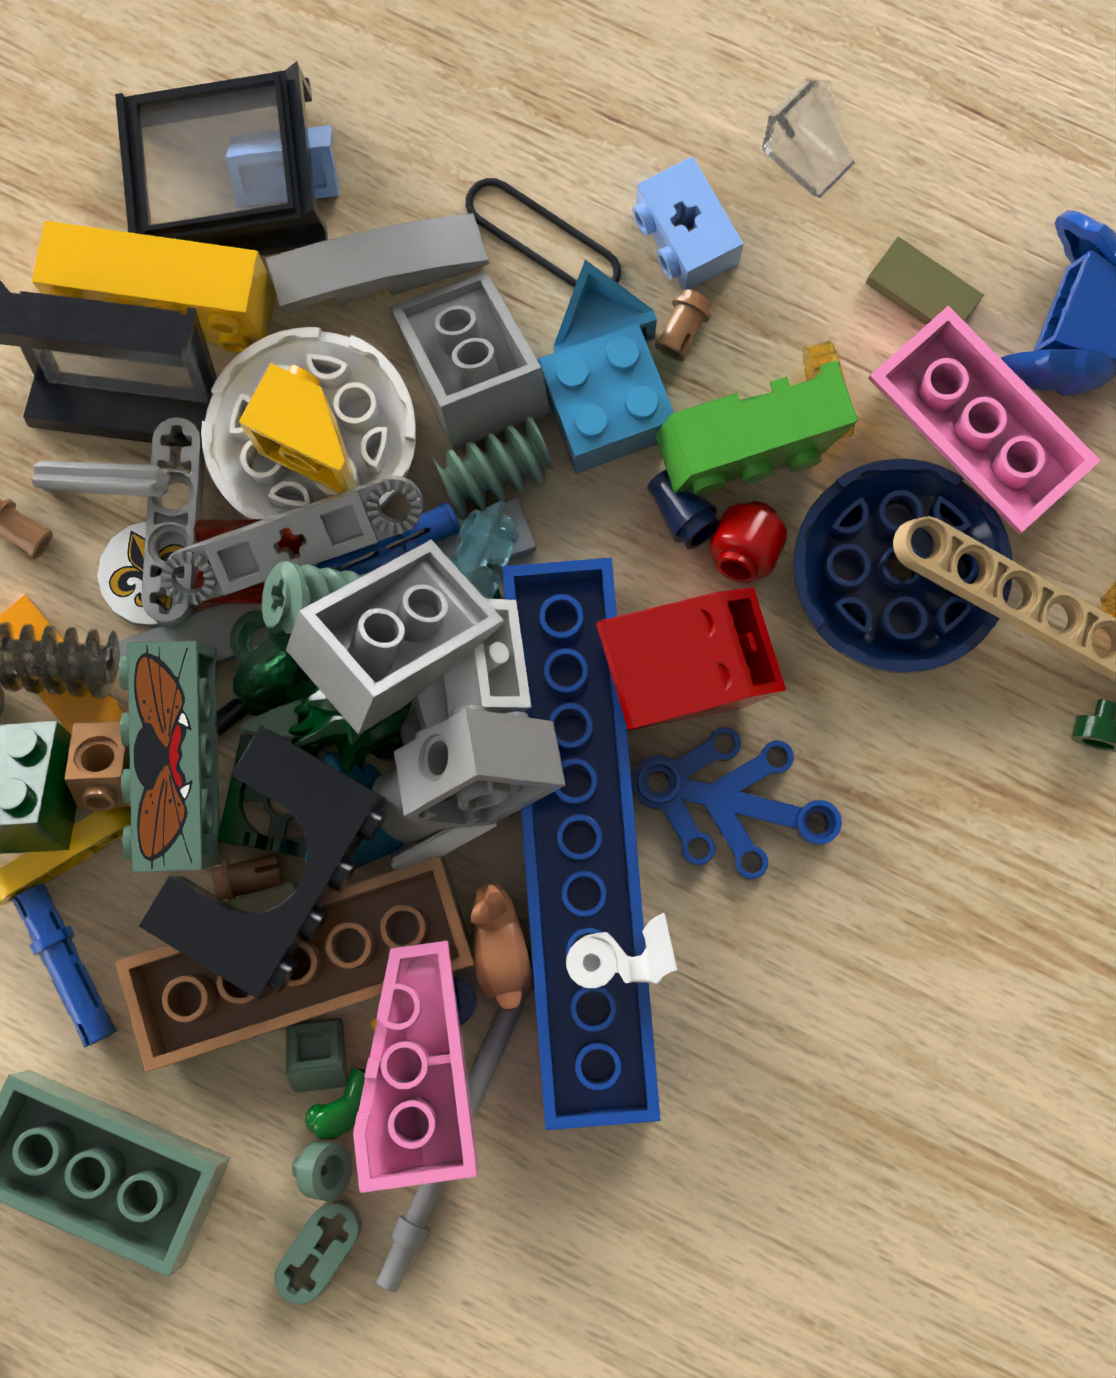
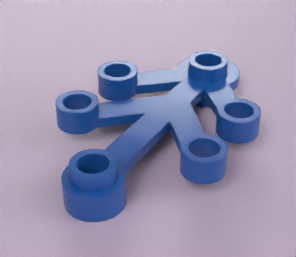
(725, 800)

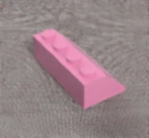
(984, 420)

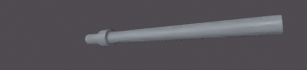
(411, 1229)

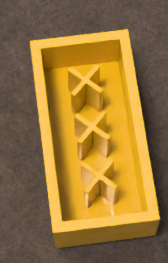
(121, 267)

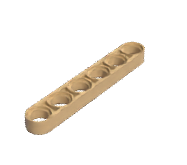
(987, 592)

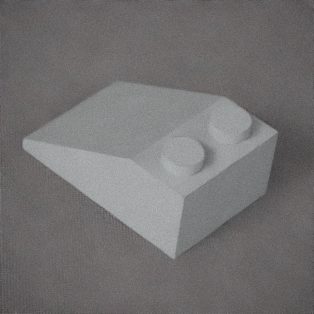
(471, 359)
(390, 634)

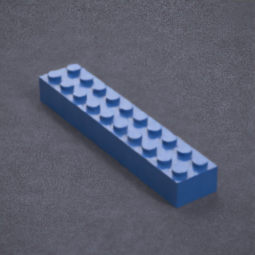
(582, 854)

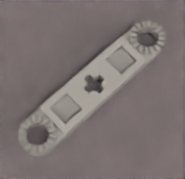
(330, 529)

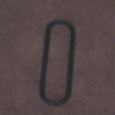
(548, 215)

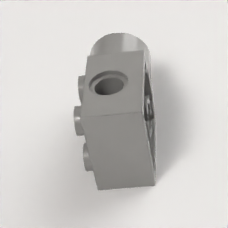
(469, 772)

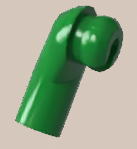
(338, 1116)

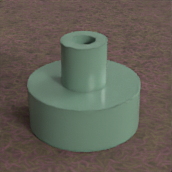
(323, 1170)

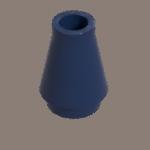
(687, 515)

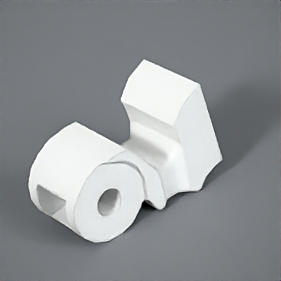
(598, 957)

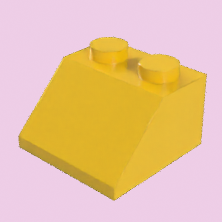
(297, 428)

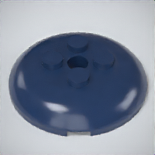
(845, 576)

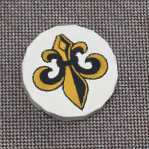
(122, 573)

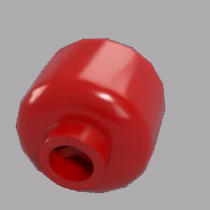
(748, 541)

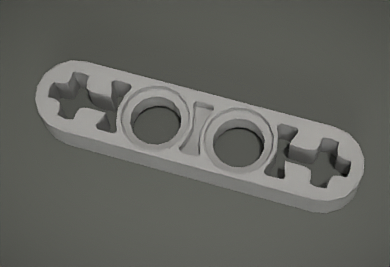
(165, 522)

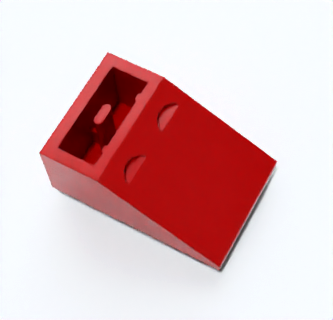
(691, 658)

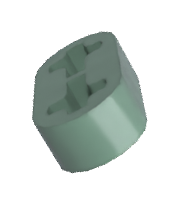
(329, 1258)

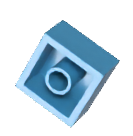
(605, 397)

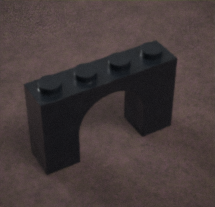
(258, 947)

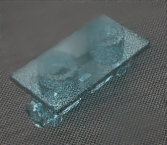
(485, 540)

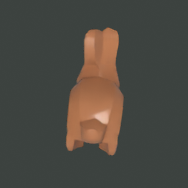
(500, 948)

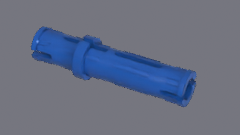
(437, 525)
(64, 965)

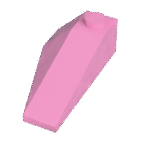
(416, 1091)

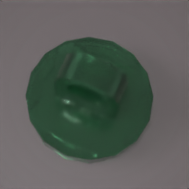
(268, 672)

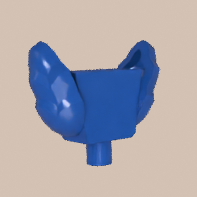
(1079, 333)

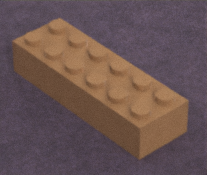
(191, 1011)

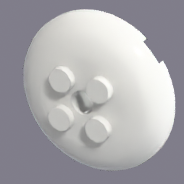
(362, 393)

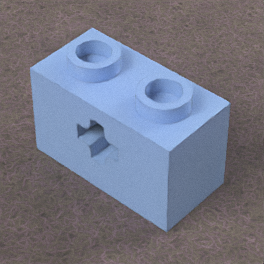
(686, 198)

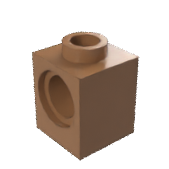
(91, 750)

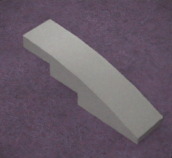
(377, 260)

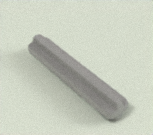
(101, 478)

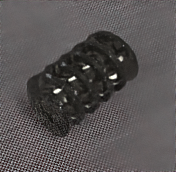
(58, 664)

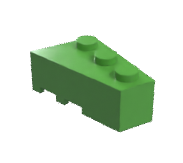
(756, 433)

